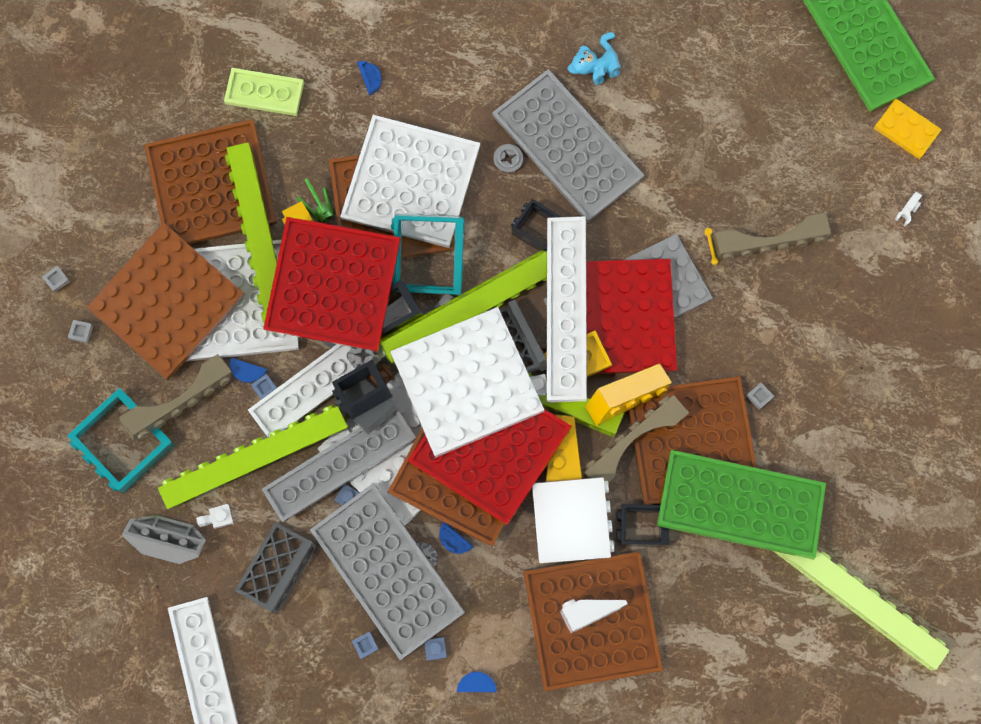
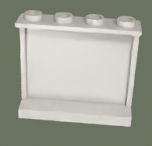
(572, 520)

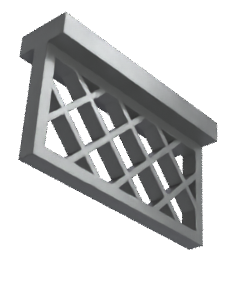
(526, 336)
(291, 573)

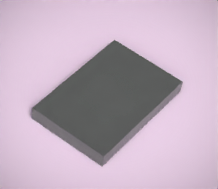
(374, 417)

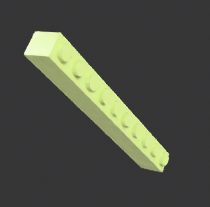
(871, 608)

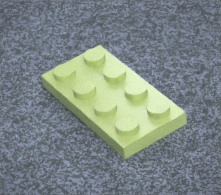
(264, 91)

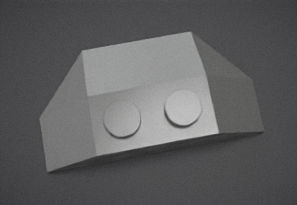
(164, 538)

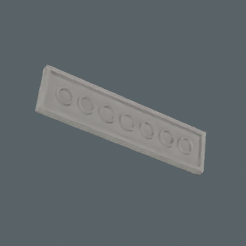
(337, 466)

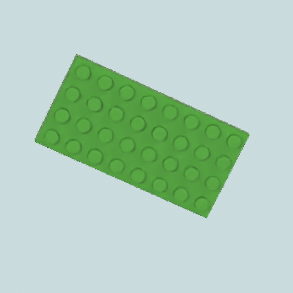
(871, 48)
(742, 504)

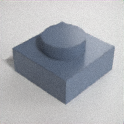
(263, 386)
(345, 494)
(365, 645)
(435, 649)

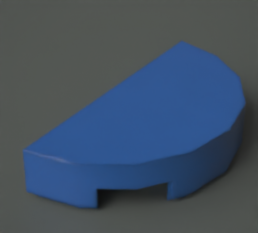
(371, 76)
(246, 372)
(453, 541)
(476, 683)

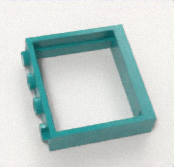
(458, 255)
(122, 486)

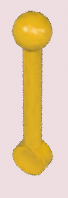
(708, 231)

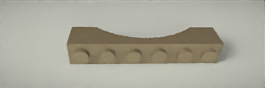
(734, 243)
(667, 414)
(143, 419)

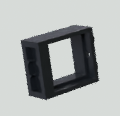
(526, 211)
(415, 311)
(368, 400)
(621, 533)

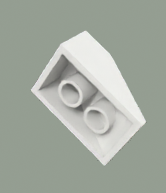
(585, 612)

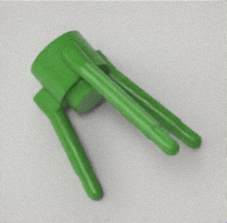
(324, 213)

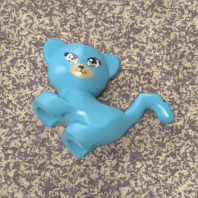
(587, 62)

